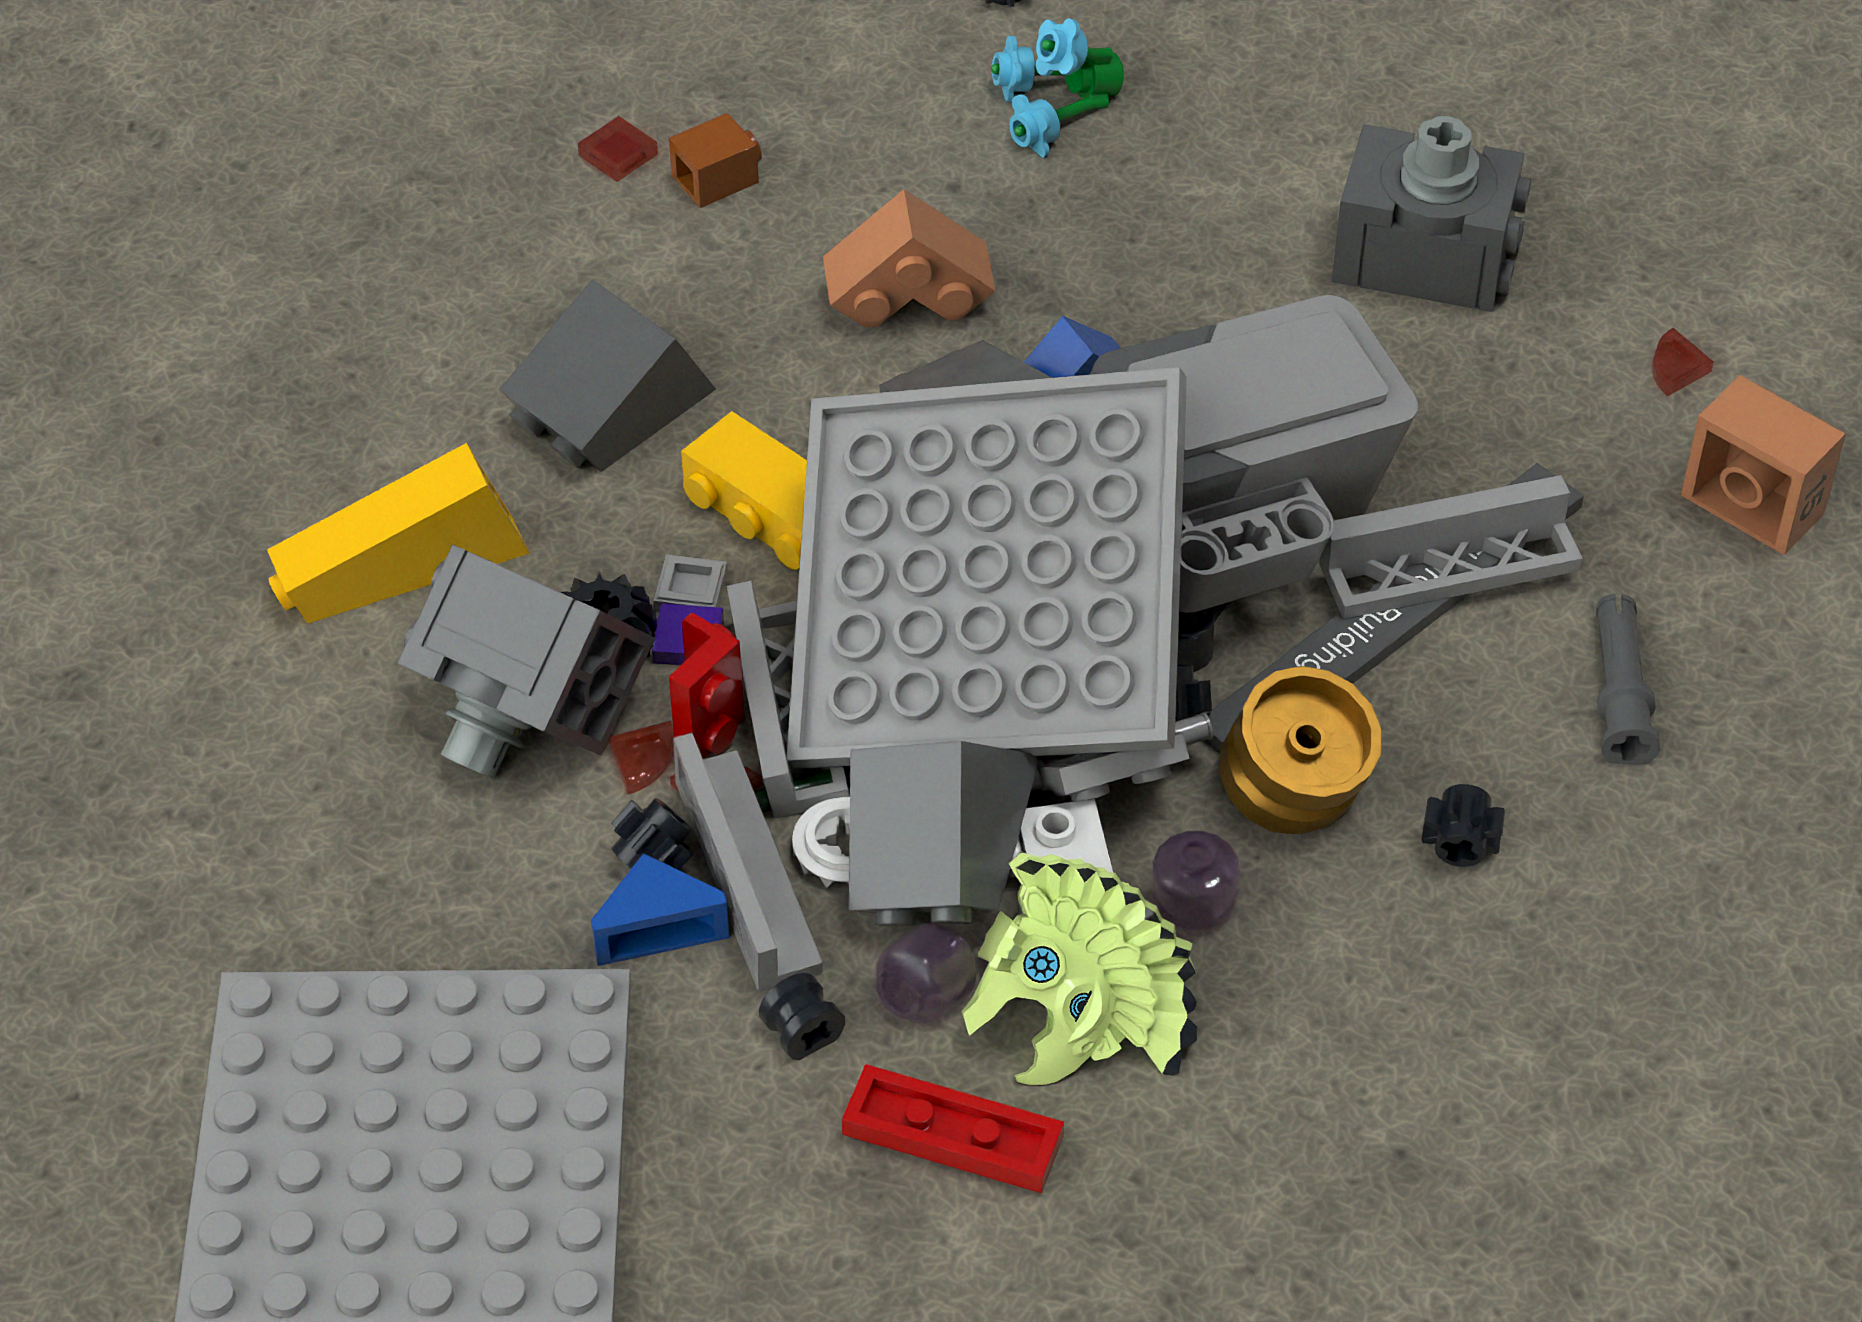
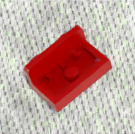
(707, 686)

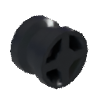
(801, 1015)

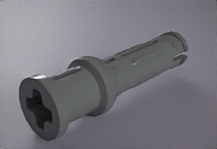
(1625, 699)

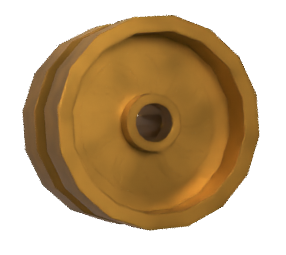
(1300, 750)

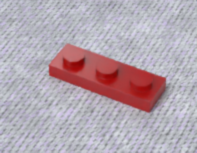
(953, 1128)

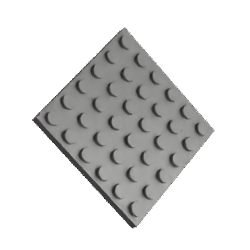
(991, 568)
(410, 1148)

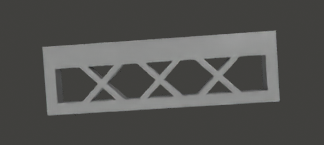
(1441, 537)
(764, 698)
(745, 864)

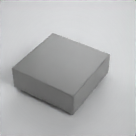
(690, 582)

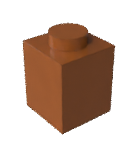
(714, 159)

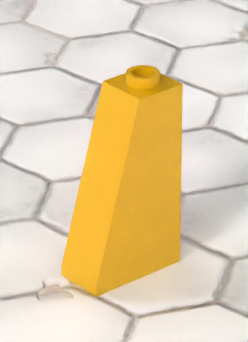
(395, 539)

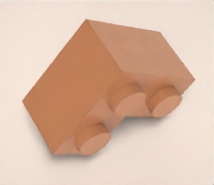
(907, 255)

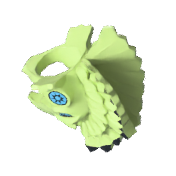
(1095, 963)

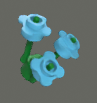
(1060, 52)

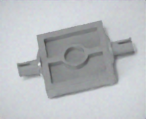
(1088, 774)

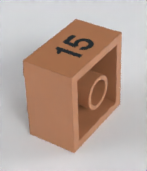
(1762, 464)

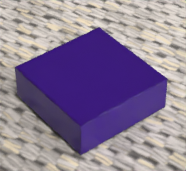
(668, 636)

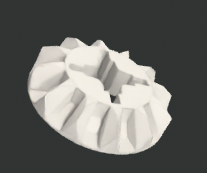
(815, 837)

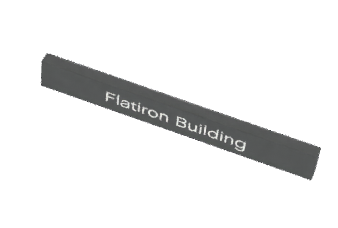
(1362, 642)

